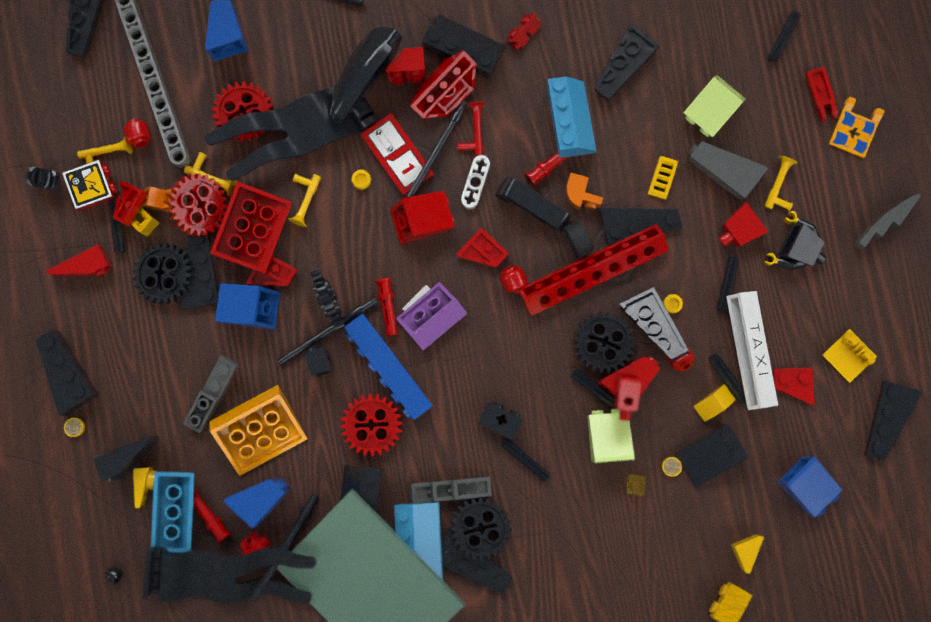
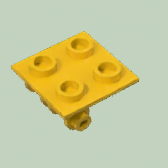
(849, 355)

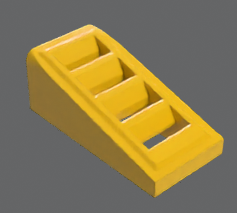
(668, 162)
(140, 492)

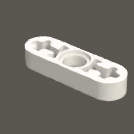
(474, 167)

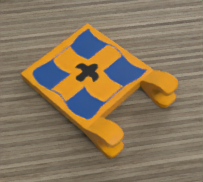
(855, 132)

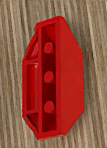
(445, 87)

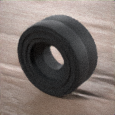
(578, 239)

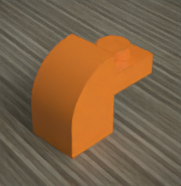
(576, 193)
(157, 199)

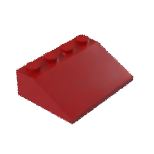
(250, 228)

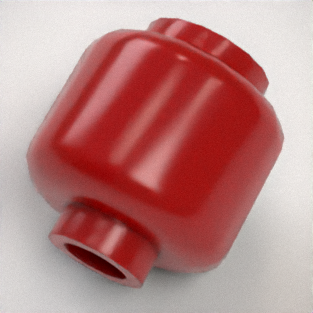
(137, 133)
(513, 279)
(682, 363)

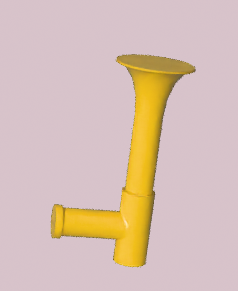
(88, 154)
(312, 185)
(229, 186)
(772, 199)

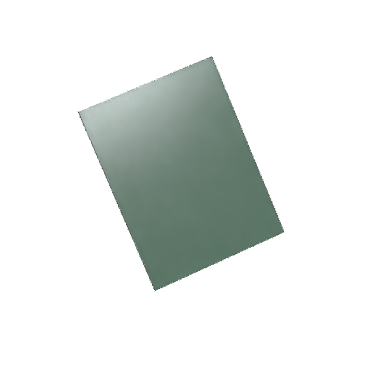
(368, 571)

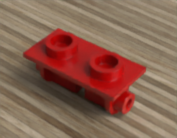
(528, 24)

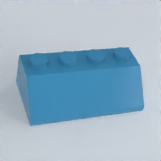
(570, 117)
(173, 510)
(421, 530)

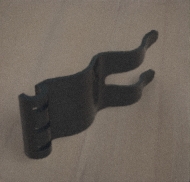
(307, 127)
(214, 574)

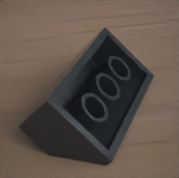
(449, 37)
(364, 482)

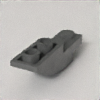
(211, 394)

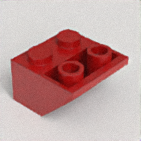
(407, 67)

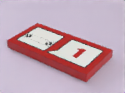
(395, 152)

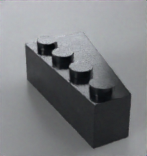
(65, 375)

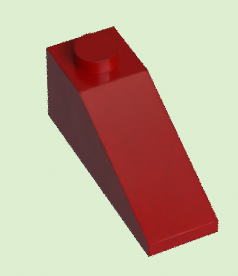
(88, 263)

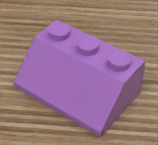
(431, 315)

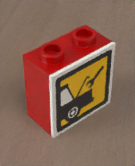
(90, 185)

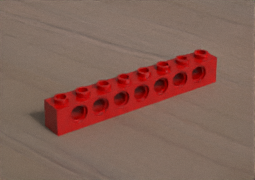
(593, 269)

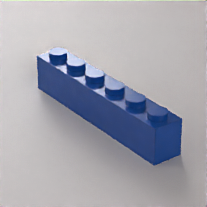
(388, 366)

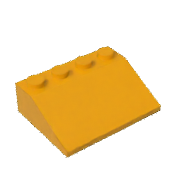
(257, 430)

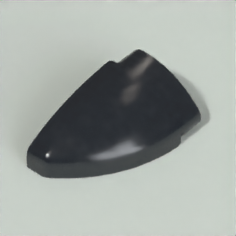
(358, 76)

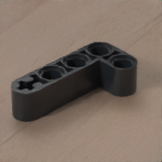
(533, 203)

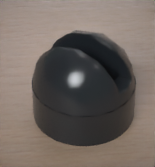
(114, 575)

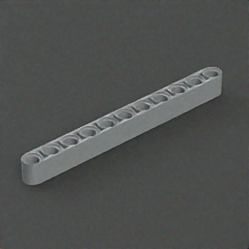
(150, 80)

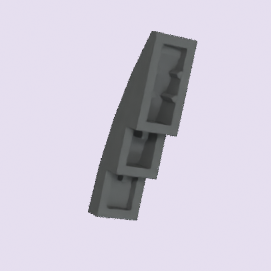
(892, 218)
(450, 490)

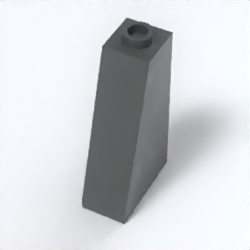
(727, 169)

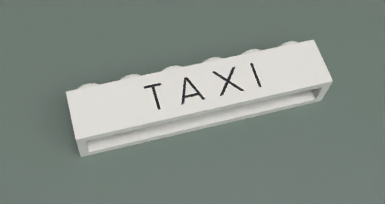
(752, 350)

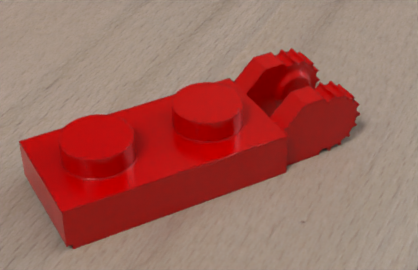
(821, 92)

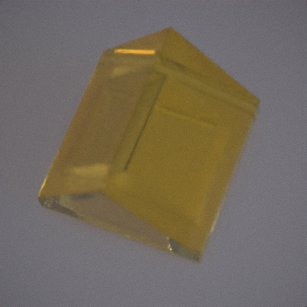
(636, 485)

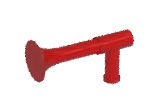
(477, 145)

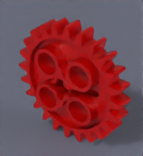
(234, 97)
(183, 213)
(372, 442)

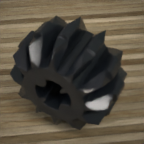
(42, 178)

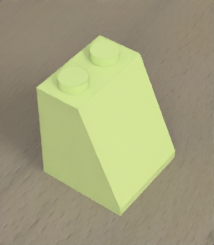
(713, 106)
(609, 437)

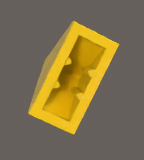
(144, 222)
(714, 403)
(747, 551)

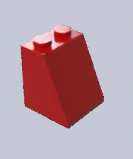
(422, 217)
(644, 368)

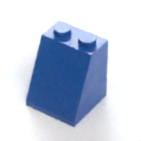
(224, 31)
(247, 306)
(810, 486)
(258, 501)

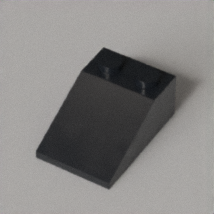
(711, 455)
(121, 461)

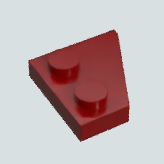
(128, 203)
(483, 250)
(277, 274)
(795, 383)

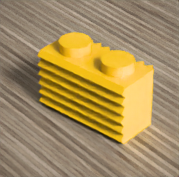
(730, 604)

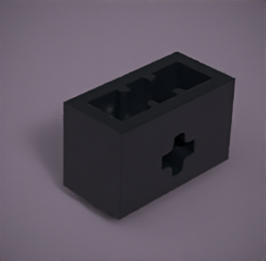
(319, 361)
(489, 420)

